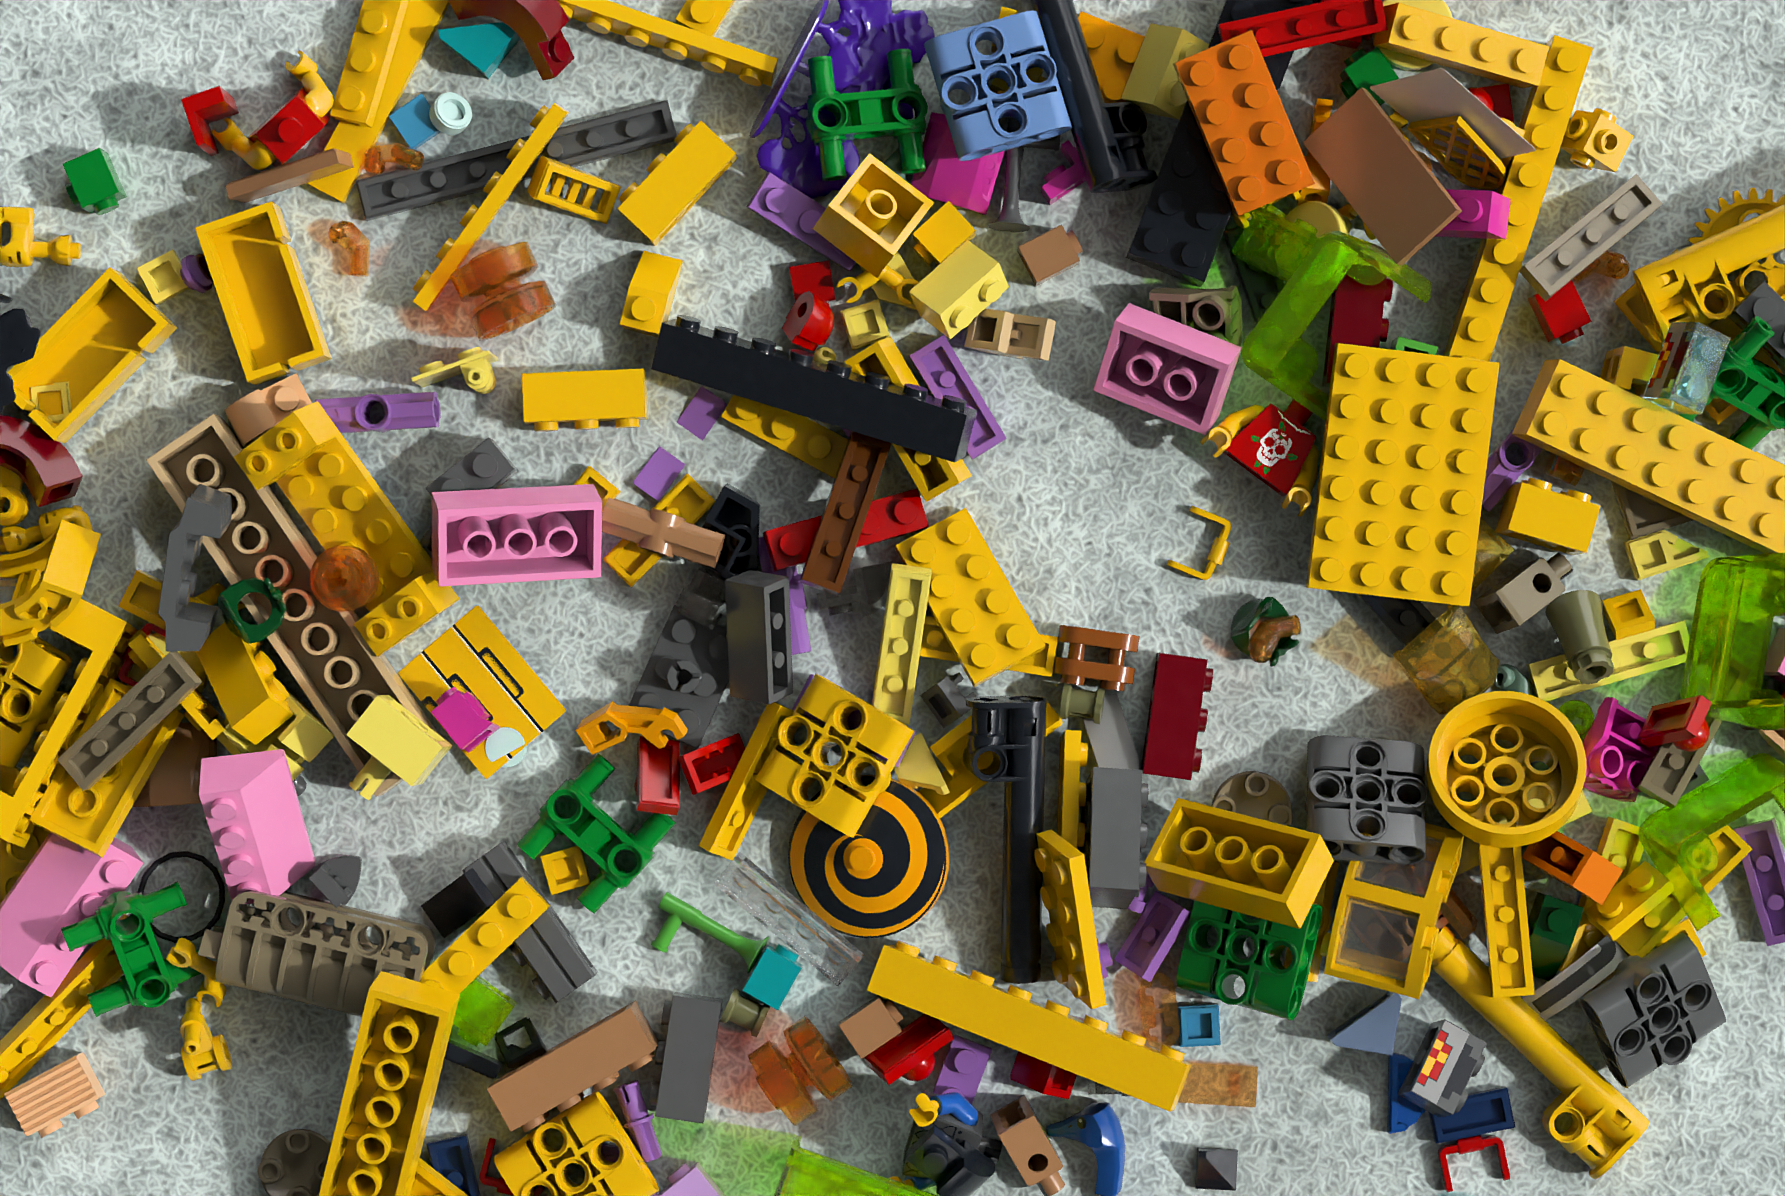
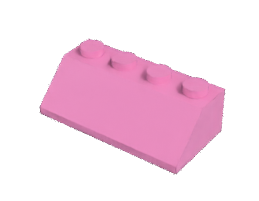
(255, 821)
(53, 892)

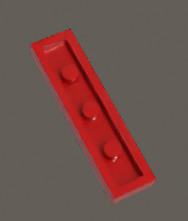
(1309, 25)
(885, 520)

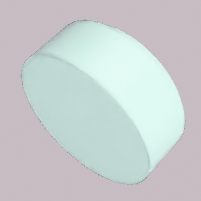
(450, 113)
(503, 742)

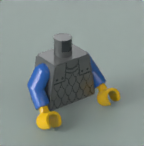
(956, 1119)

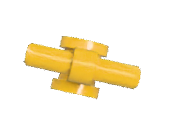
(201, 1049)

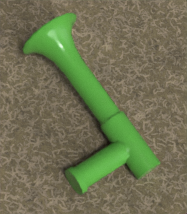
(681, 911)

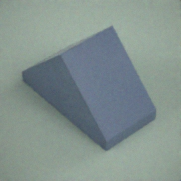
(1372, 1027)

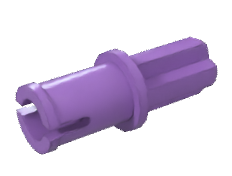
(638, 1120)

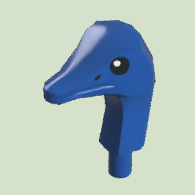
(1102, 1132)

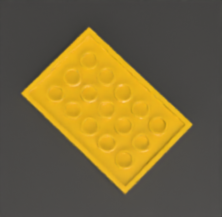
(1402, 474)

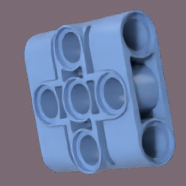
(960, 66)

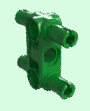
(866, 114)
(1750, 385)
(595, 833)
(134, 948)

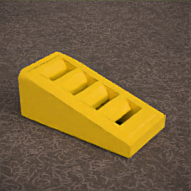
(541, 178)

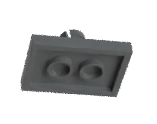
(686, 674)

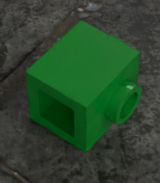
(1365, 71)
(94, 182)

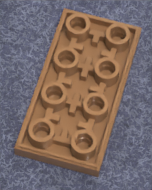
(1382, 176)

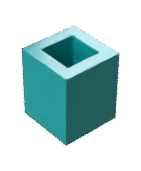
(773, 975)

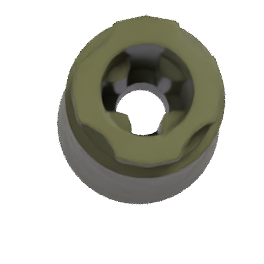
(1582, 634)

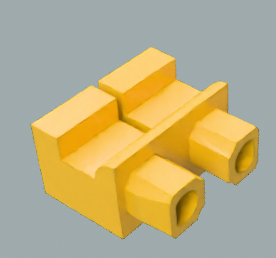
(1629, 368)

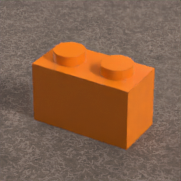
(1574, 866)

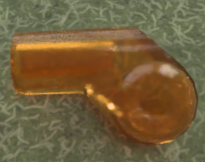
(395, 153)
(355, 244)
(1609, 264)
(1268, 634)

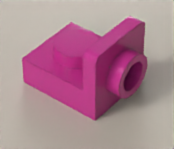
(1063, 180)

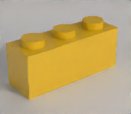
(676, 181)
(584, 398)
(244, 684)

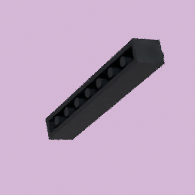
(814, 388)

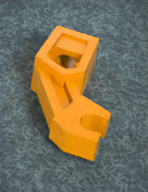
(1321, 188)
(629, 719)

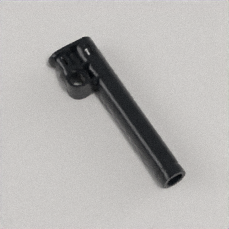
(1104, 133)
(1016, 736)

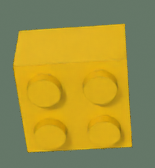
(873, 215)
(1548, 518)

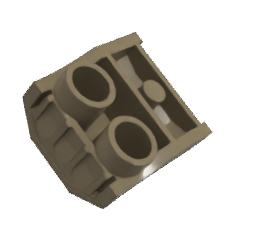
(1207, 310)

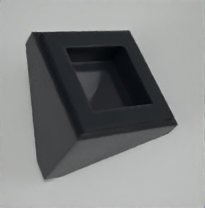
(517, 1056)
(1216, 1169)

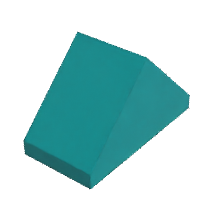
(481, 45)

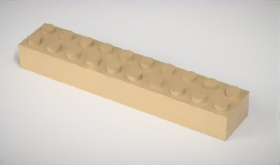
(261, 542)

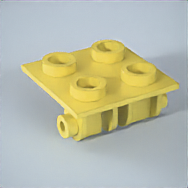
(472, 363)

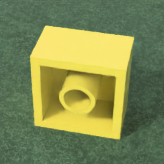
(396, 745)

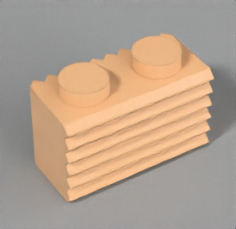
(54, 1095)

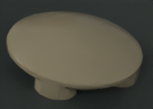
(1255, 796)
(294, 1163)

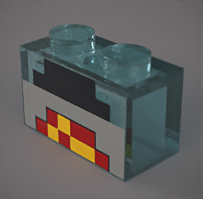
(1686, 368)

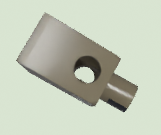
(1524, 592)

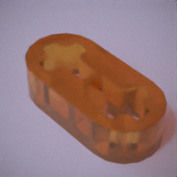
(1168, 1010)

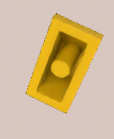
(651, 293)

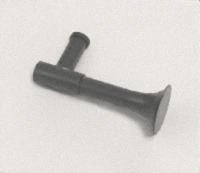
(1009, 217)

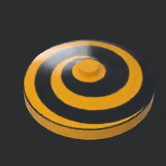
(880, 876)

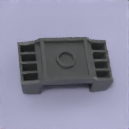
(186, 622)

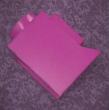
(463, 718)

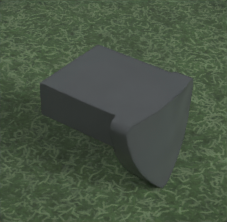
(338, 878)

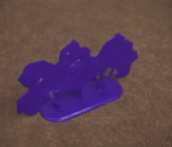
(857, 66)

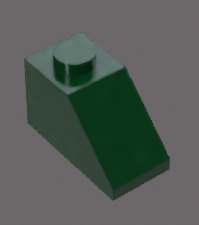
(1551, 933)

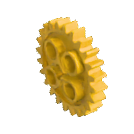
(1732, 215)

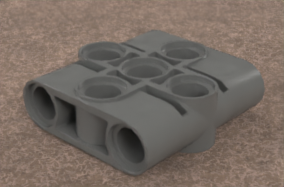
(1394, 777)
(1653, 1010)

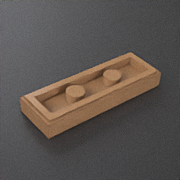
(289, 175)

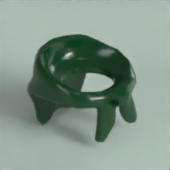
(230, 598)
(1247, 617)

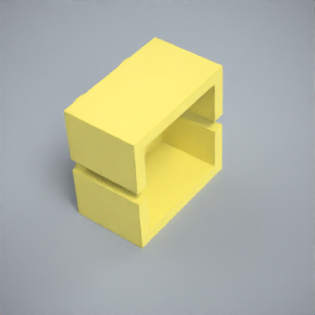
(299, 736)

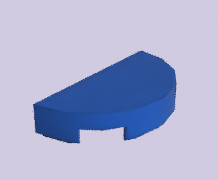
(1400, 1110)

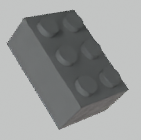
(1114, 836)

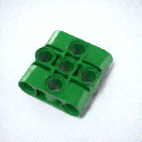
(1267, 982)

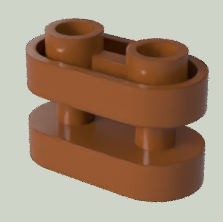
(1075, 670)

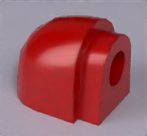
(809, 321)

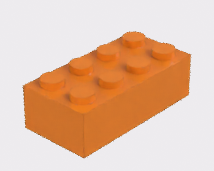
(1243, 123)

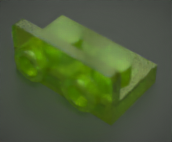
(1274, 242)

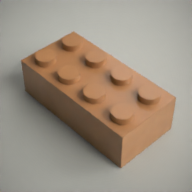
(574, 1066)

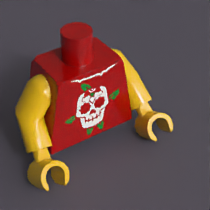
(289, 126)
(1272, 448)

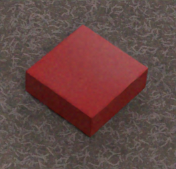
(814, 278)

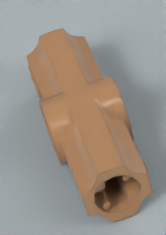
(662, 532)

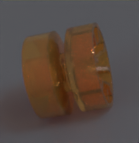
(498, 279)
(787, 1076)

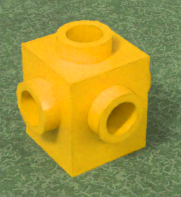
(1595, 140)

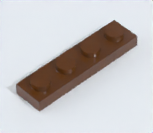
(845, 513)

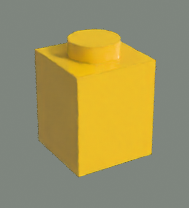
(942, 234)

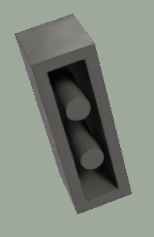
(759, 636)
(686, 1057)

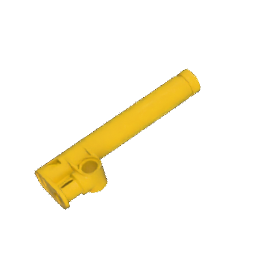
(1684, 278)
(1597, 1108)

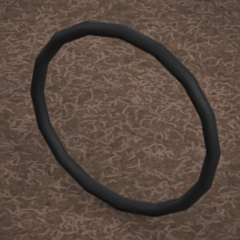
(207, 863)

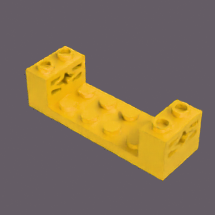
(349, 508)
(107, 641)

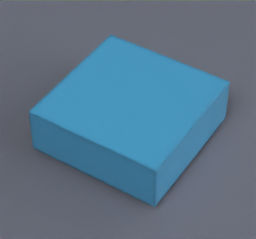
(414, 122)
(1199, 1025)

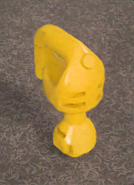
(23, 248)
(18, 539)

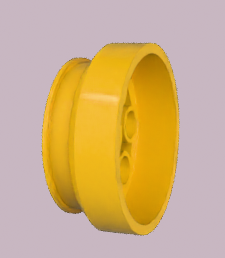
(1538, 735)

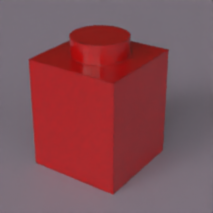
(1561, 314)

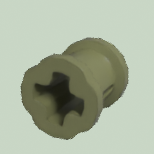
(1082, 703)
(745, 1012)

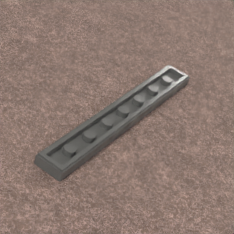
(472, 170)

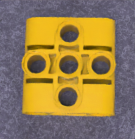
(31, 676)
(792, 778)
(584, 1130)

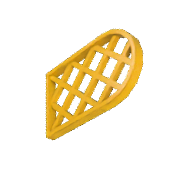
(1486, 182)

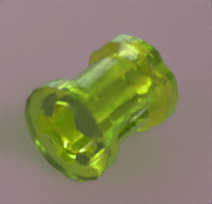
(1571, 710)

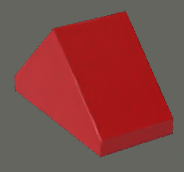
(712, 763)

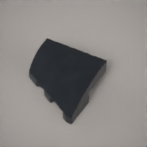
(738, 519)

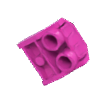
(947, 179)
(1614, 753)

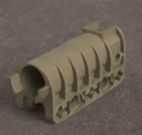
(312, 962)

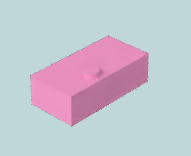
(516, 534)

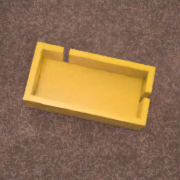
(263, 293)
(94, 349)

